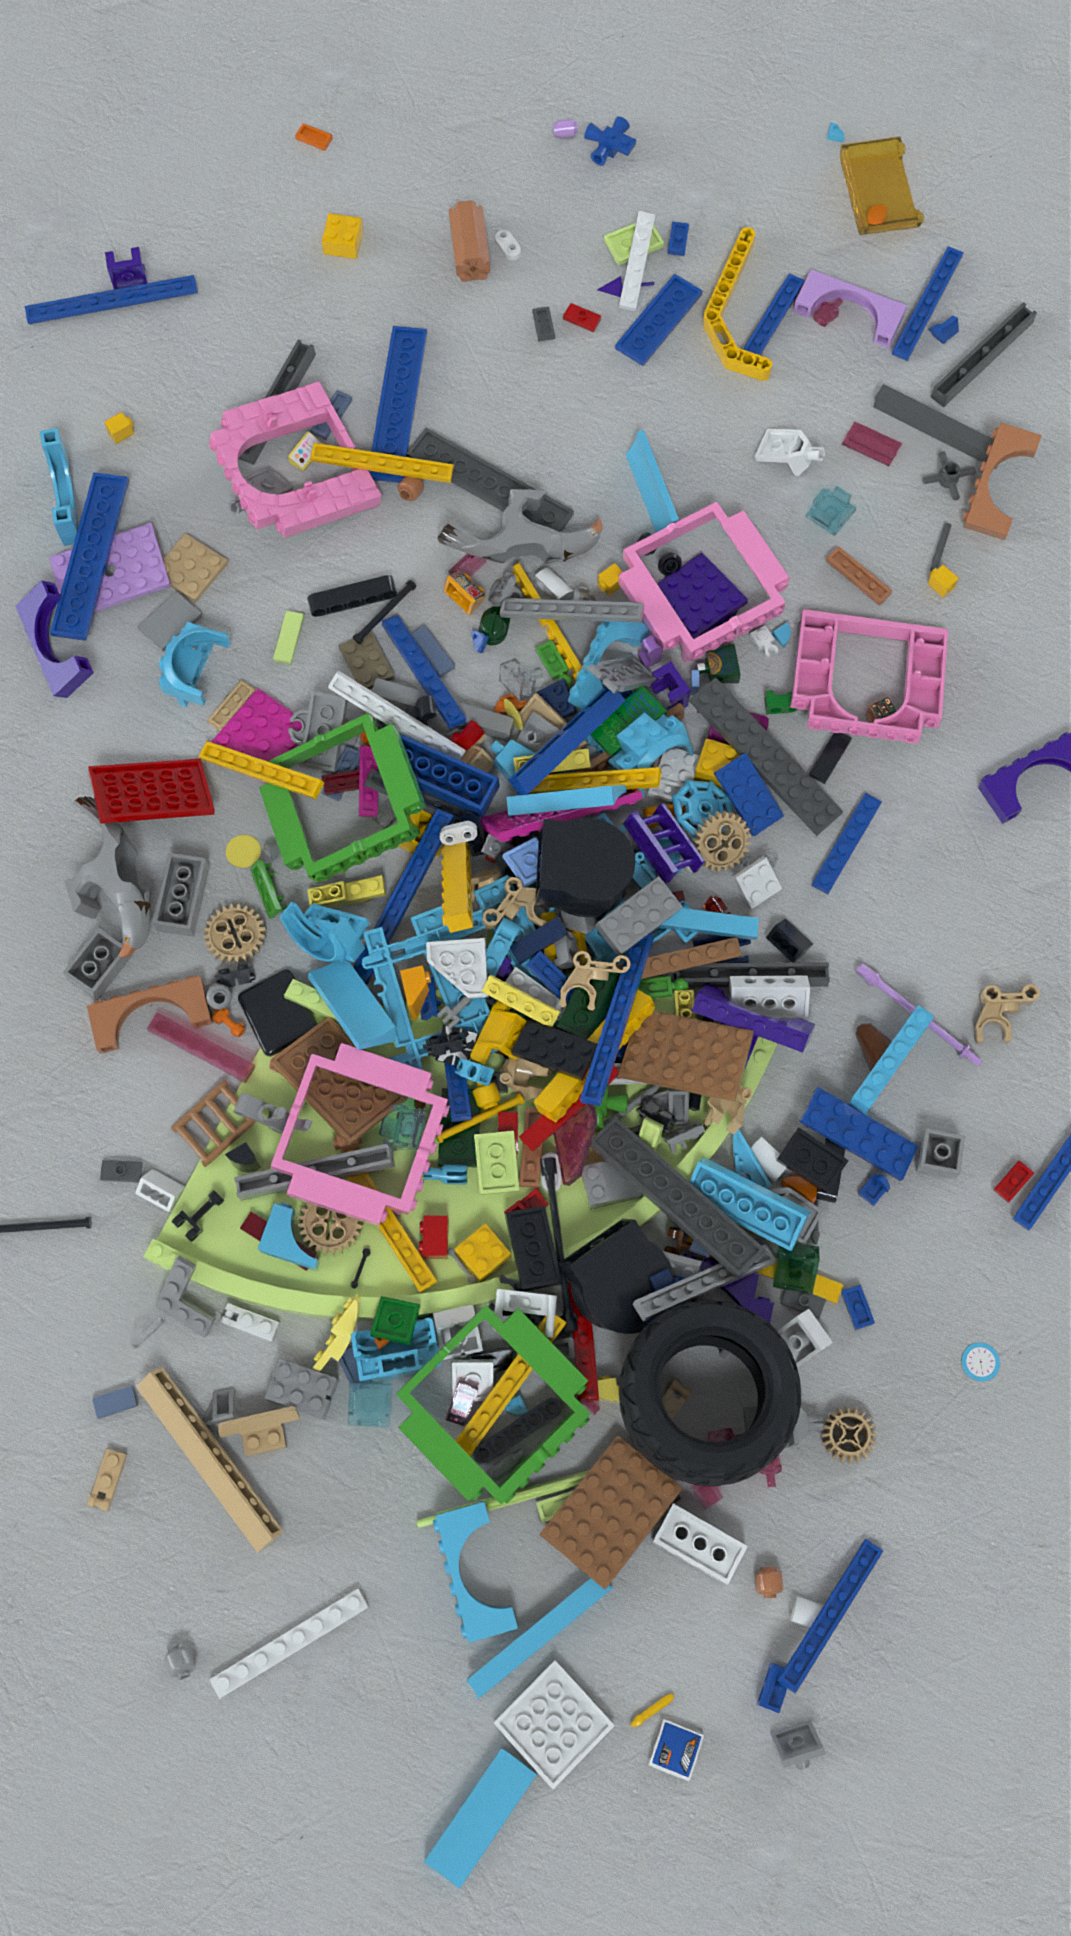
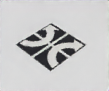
(453, 1058)

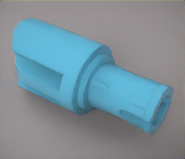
(448, 1174)

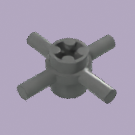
(949, 475)

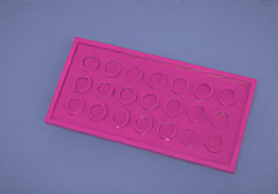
(505, 827)

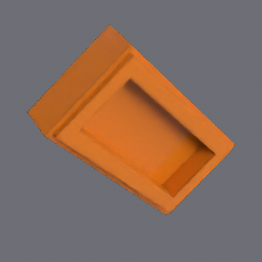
(313, 137)

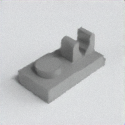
(689, 1131)

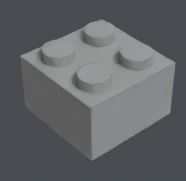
(940, 1153)

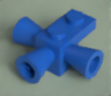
(610, 140)

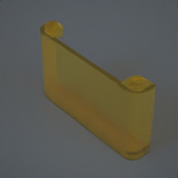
(878, 177)

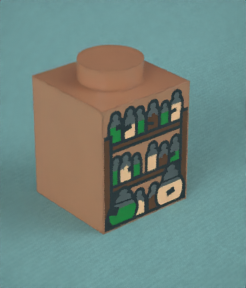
(880, 710)

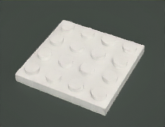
(553, 1724)

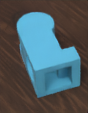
(474, 1071)

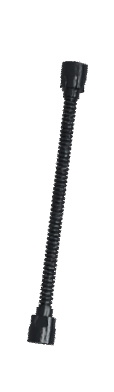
(549, 1169)

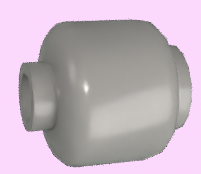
(223, 1001)
(180, 1662)

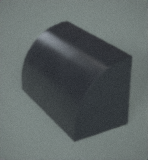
(477, 844)
(789, 940)
(243, 1158)

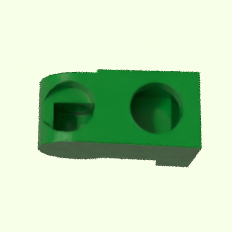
(778, 703)

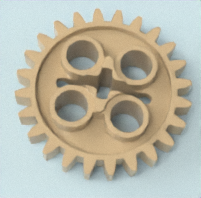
(712, 829)
(218, 940)
(312, 1220)

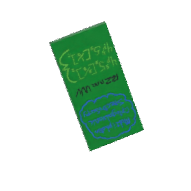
(635, 705)

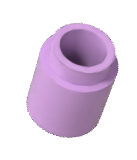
(565, 128)

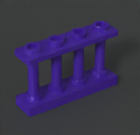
(654, 852)

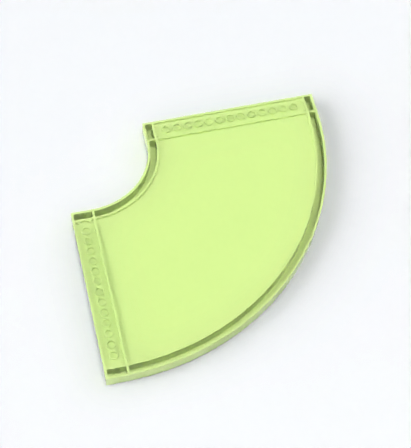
(230, 1258)

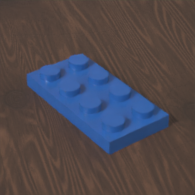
(748, 794)

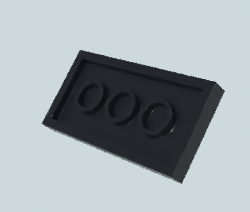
(555, 1049)
(533, 1248)

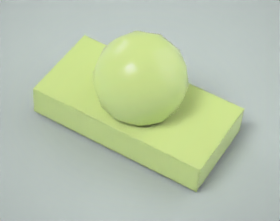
(651, 1133)

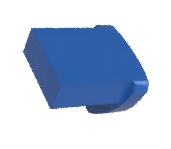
(946, 330)
(874, 1188)

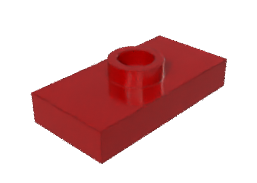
(582, 317)
(1013, 1181)

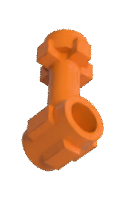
(222, 1016)

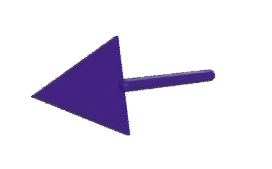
(615, 287)

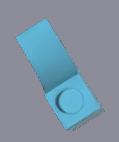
(279, 1238)

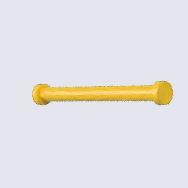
(480, 1117)

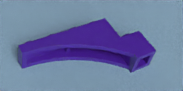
(743, 1292)

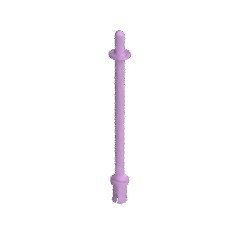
(875, 980)

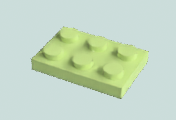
(620, 243)
(496, 1162)

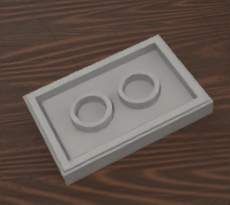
(169, 620)

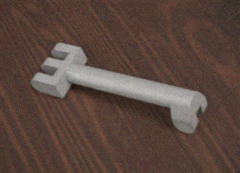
(452, 1013)

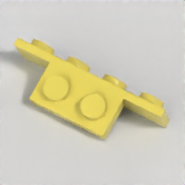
(520, 1001)

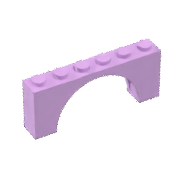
(823, 288)

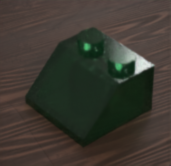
(796, 1268)

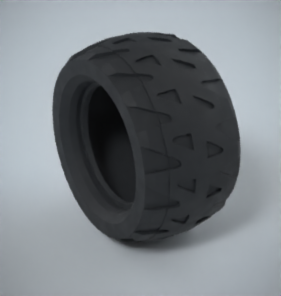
(764, 1355)

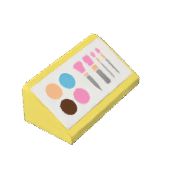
(301, 453)

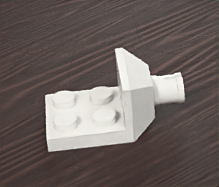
(788, 447)

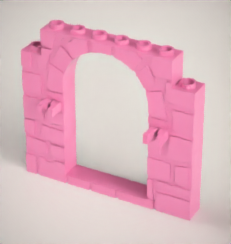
(306, 506)
(922, 684)

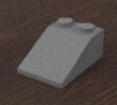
(606, 1186)

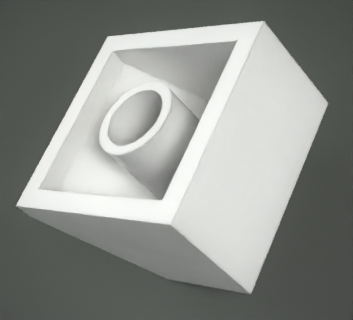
(804, 1337)

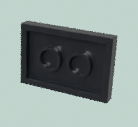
(812, 1160)

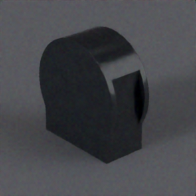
(583, 866)
(613, 1274)

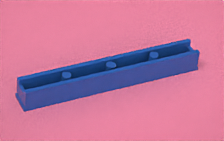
(565, 741)

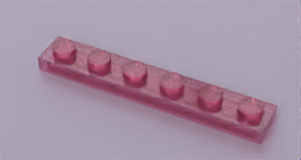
(201, 1047)

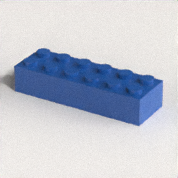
(451, 778)

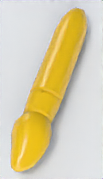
(653, 1709)

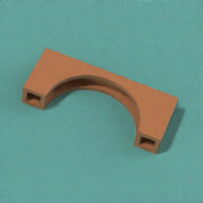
(983, 514)
(109, 1015)

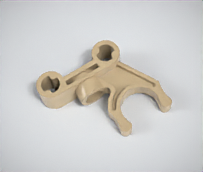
(512, 903)
(591, 970)
(1001, 1003)

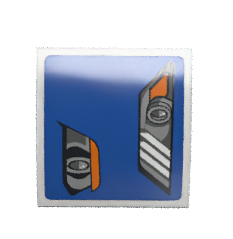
(676, 1750)

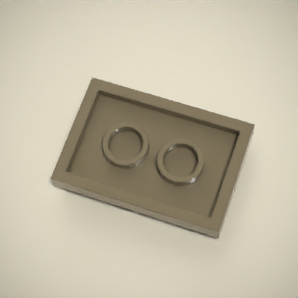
(366, 661)

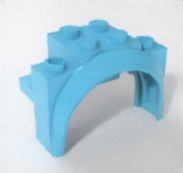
(184, 665)
(647, 740)
(335, 940)
(395, 1358)

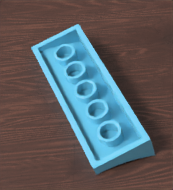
(651, 483)
(564, 800)
(353, 1005)
(750, 1204)
(480, 1817)

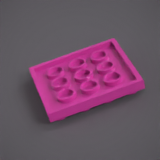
(259, 728)

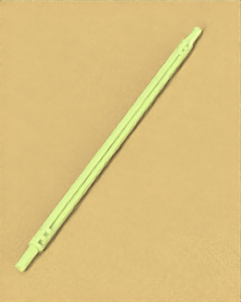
(521, 1495)

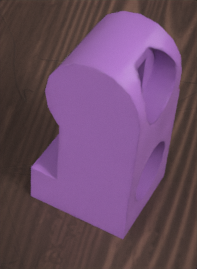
(651, 652)

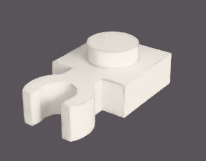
(764, 640)

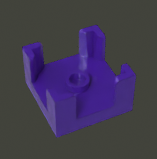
(126, 272)
(674, 682)

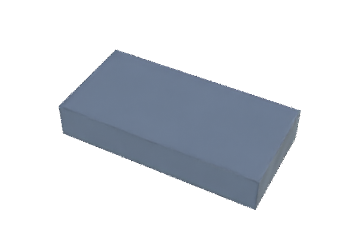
(349, 1366)
(115, 1402)

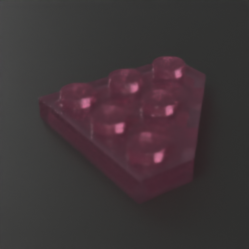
(574, 1142)

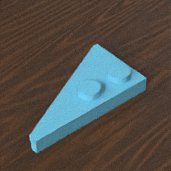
(746, 1162)

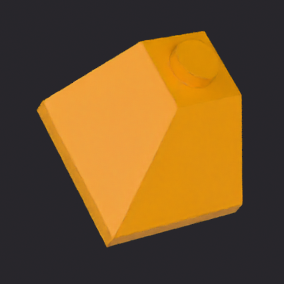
(416, 988)

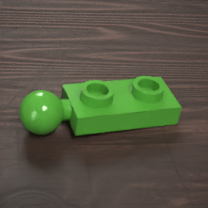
(553, 662)
(661, 986)

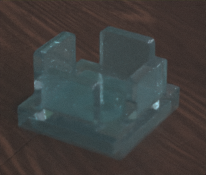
(831, 510)
(405, 1130)
(370, 1404)

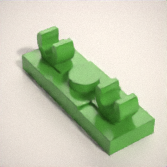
(267, 888)

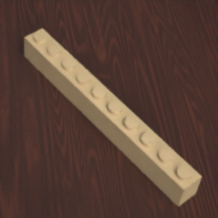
(209, 1459)

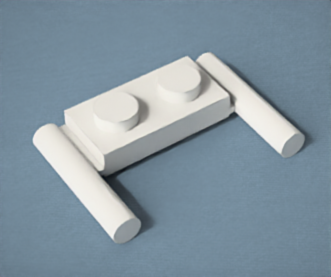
(528, 1303)

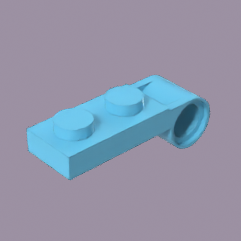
(500, 944)

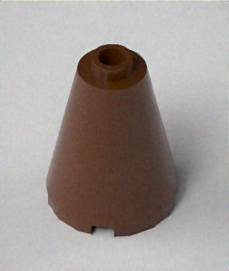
(872, 1043)

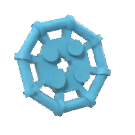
(696, 801)

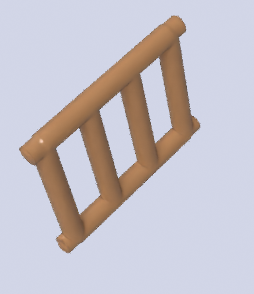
(193, 1114)

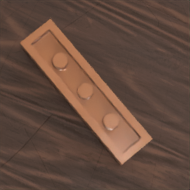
(859, 576)
(530, 1160)

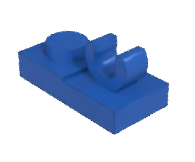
(430, 1005)

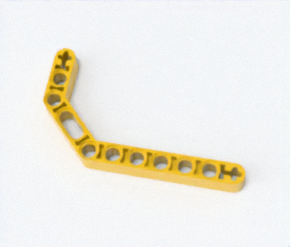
(729, 354)

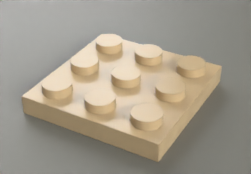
(193, 567)

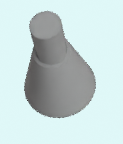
(271, 850)

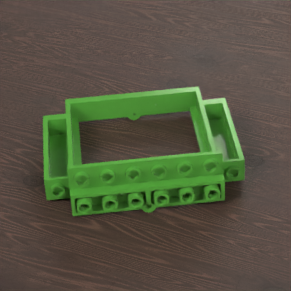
(399, 784)
(449, 1455)

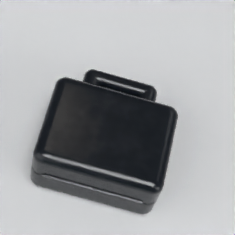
(272, 1017)

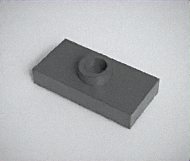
(543, 324)
(121, 1171)
(803, 1301)

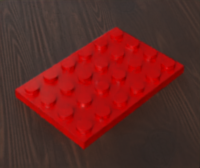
(150, 790)

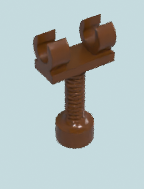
(679, 1233)

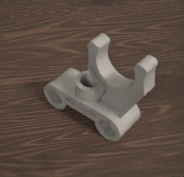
(252, 1108)

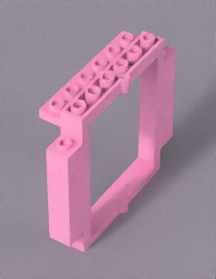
(658, 612)
(343, 1195)

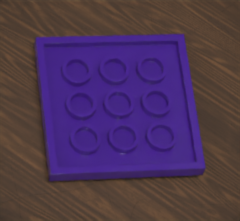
(701, 595)

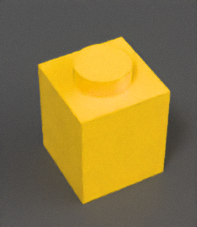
(119, 427)
(609, 579)
(942, 580)

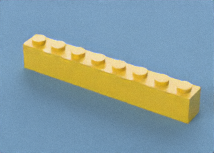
(457, 887)
(565, 1089)

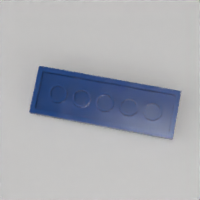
(658, 319)
(858, 1134)

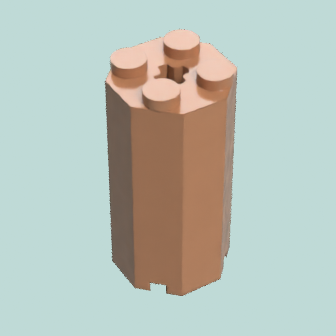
(469, 241)

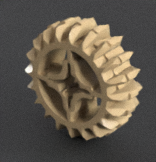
(854, 1442)

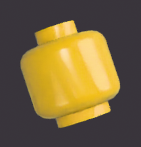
(486, 1096)

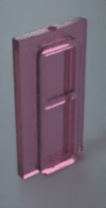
(871, 444)

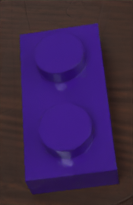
(504, 970)

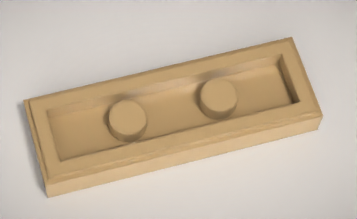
(231, 705)

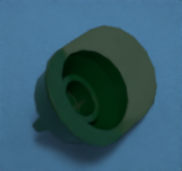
(494, 625)

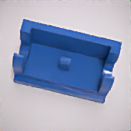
(772, 1691)

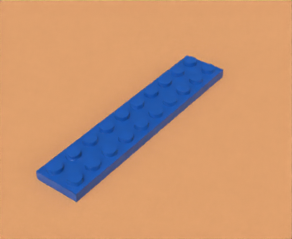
(399, 395)
(89, 556)

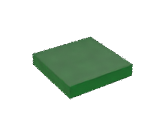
(395, 1320)

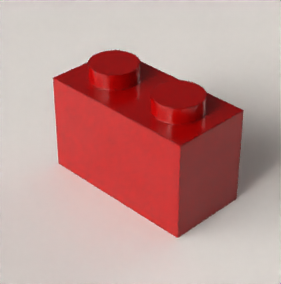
(435, 1237)

